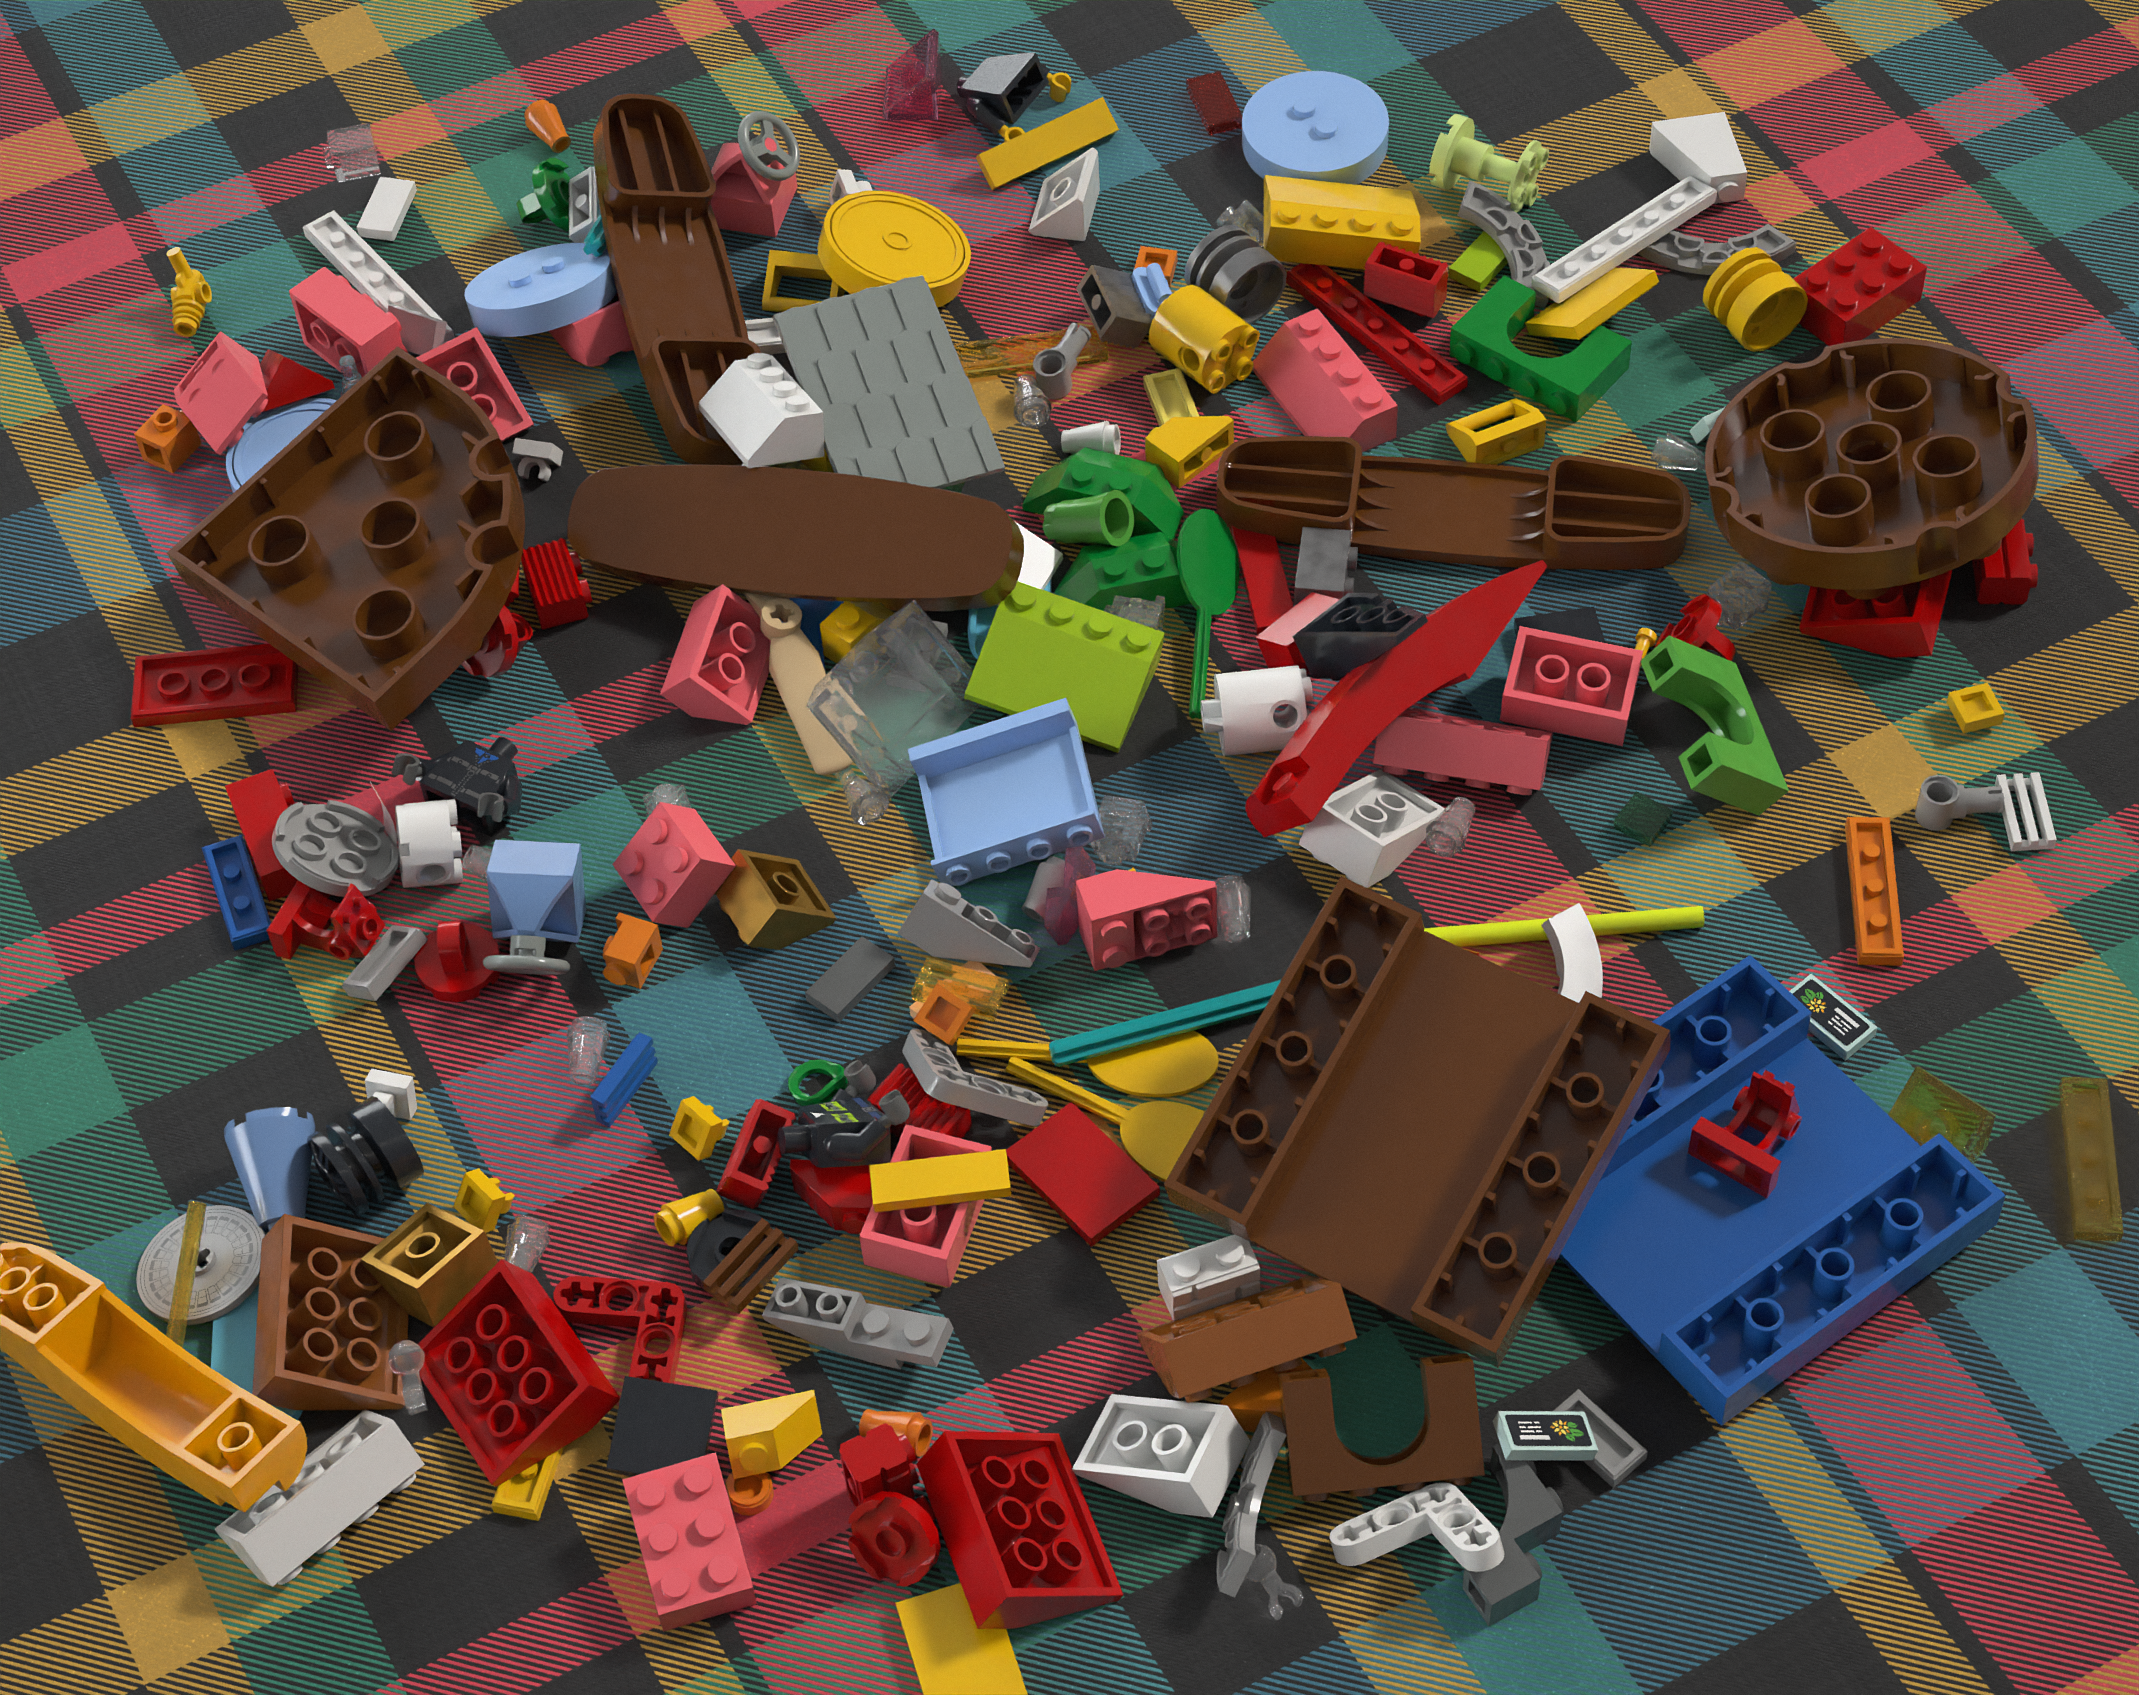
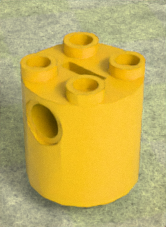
(1203, 338)

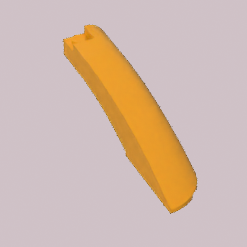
(142, 1382)

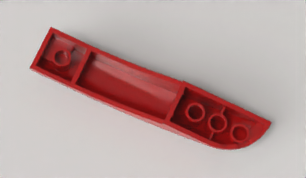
(1377, 693)

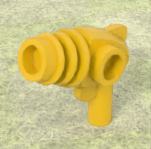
(188, 296)

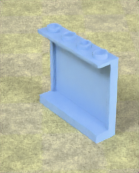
(1006, 793)

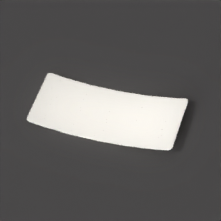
(388, 822)

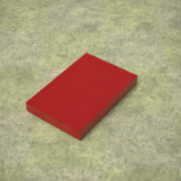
(1081, 1173)

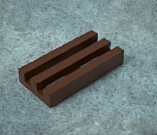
(742, 1250)

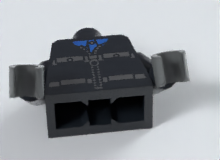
(476, 777)

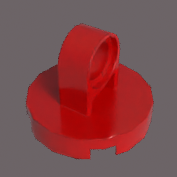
(1699, 627)
(500, 645)
(453, 961)
(895, 1537)

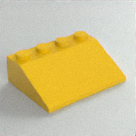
(1336, 221)

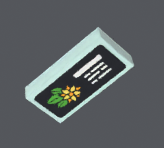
(1833, 1018)
(1545, 1435)

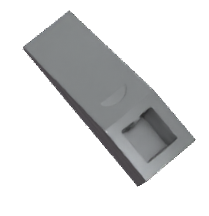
(958, 930)

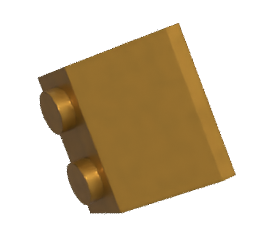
(772, 900)
(431, 1262)

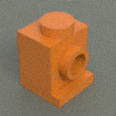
(631, 951)

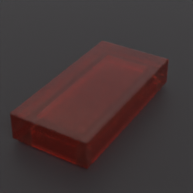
(1214, 103)

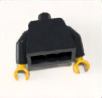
(1006, 87)

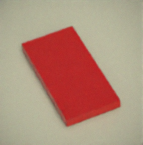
(213, 685)

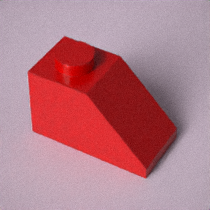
(835, 1193)

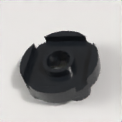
(720, 1235)

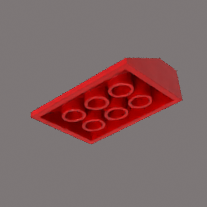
(1892, 625)
(513, 1374)
(1016, 1527)

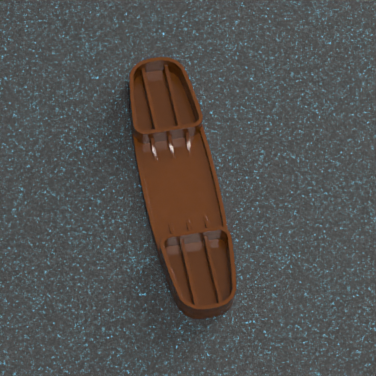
(669, 265)
(1456, 511)
(796, 535)

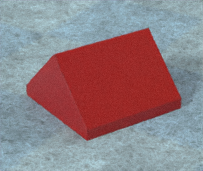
(289, 381)

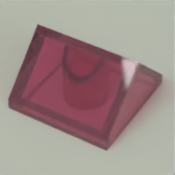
(915, 82)

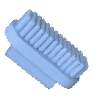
(1151, 287)

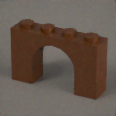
(1444, 1448)

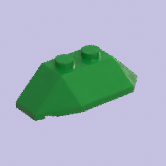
(1098, 472)
(1136, 569)

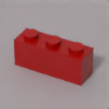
(257, 807)

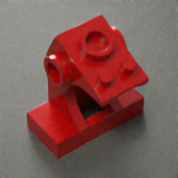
(309, 914)
(1765, 1107)

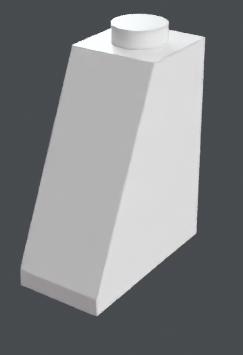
(1701, 149)

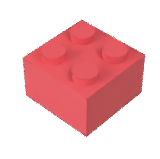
(673, 865)

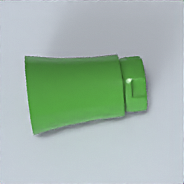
(1093, 519)

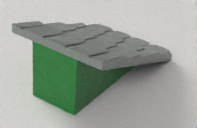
(890, 387)

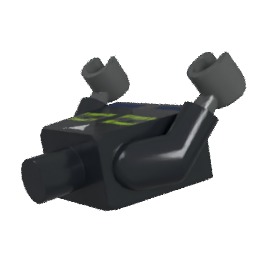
(848, 1126)

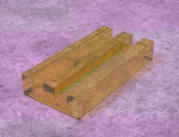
(985, 1003)

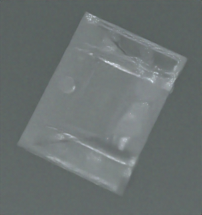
(894, 694)

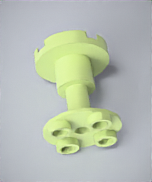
(1462, 155)

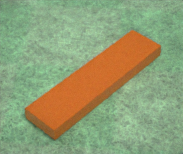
(1874, 891)

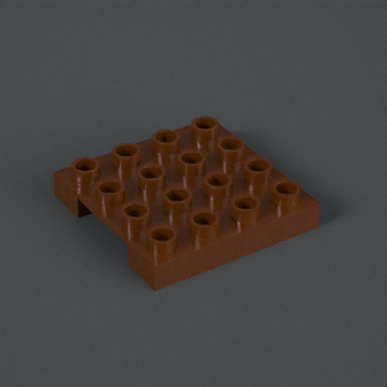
(1417, 1122)

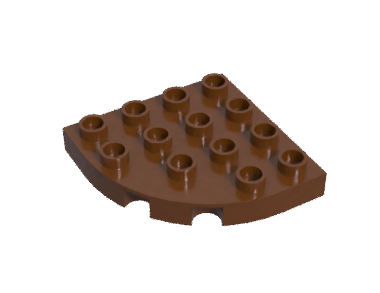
(371, 540)

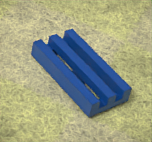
(624, 1079)

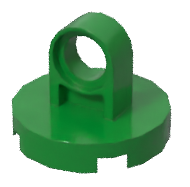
(549, 195)

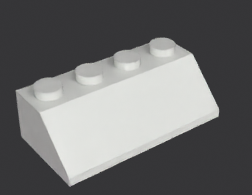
(764, 413)
(334, 1489)

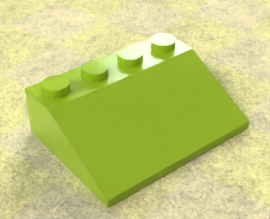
(1061, 649)

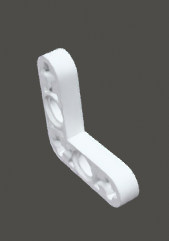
(1425, 1511)

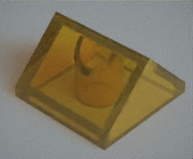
(1933, 1107)

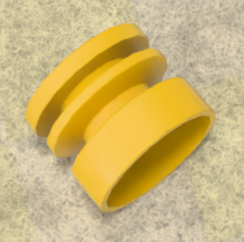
(1755, 299)

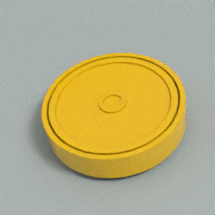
(890, 237)

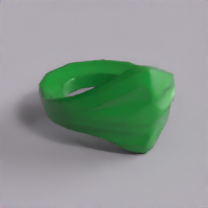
(831, 1069)

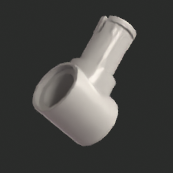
(1055, 365)
(1944, 800)

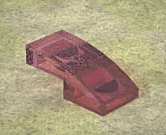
(1061, 902)

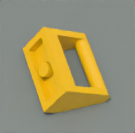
(794, 265)
(1503, 440)

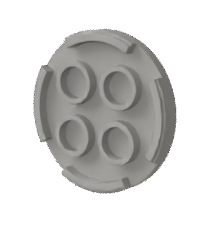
(335, 847)

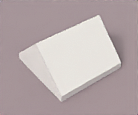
(1068, 199)

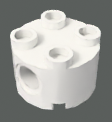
(428, 843)

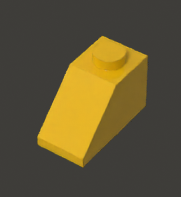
(1188, 445)
(849, 625)
(770, 1432)

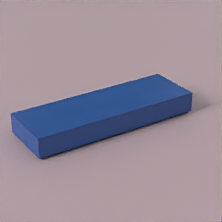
(237, 891)

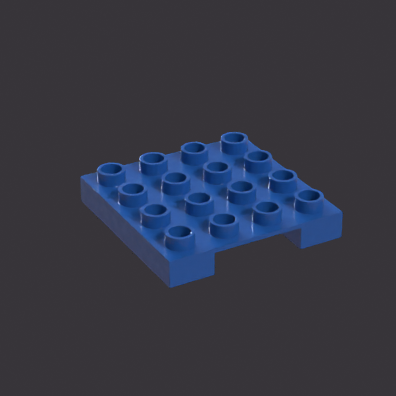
(1747, 1284)

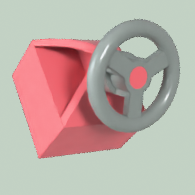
(755, 177)

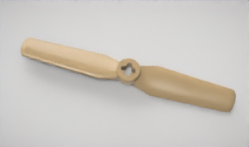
(796, 670)

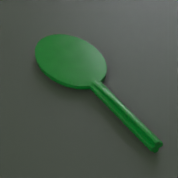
(1210, 580)

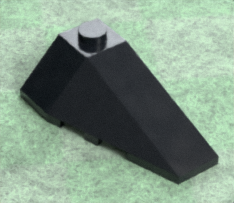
(1354, 634)

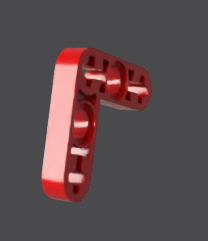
(641, 1314)

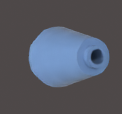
(272, 1161)

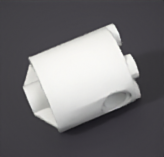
(1246, 708)

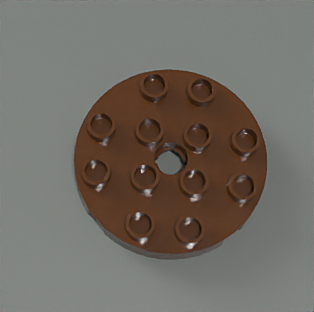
(1872, 465)

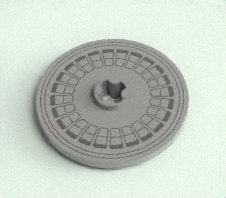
(232, 1272)

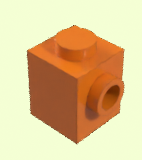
(167, 438)

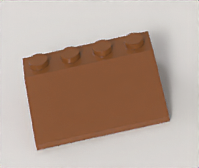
(324, 1322)
(1249, 1336)

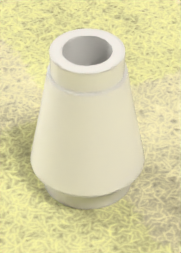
(1095, 436)

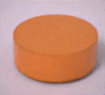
(750, 1494)

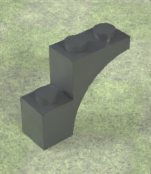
(1530, 1520)

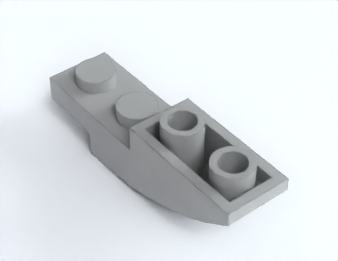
(855, 1328)

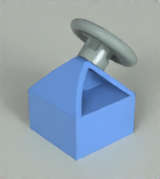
(533, 900)

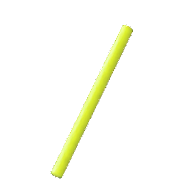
(1601, 924)

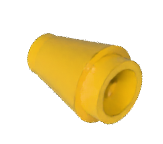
(682, 1216)

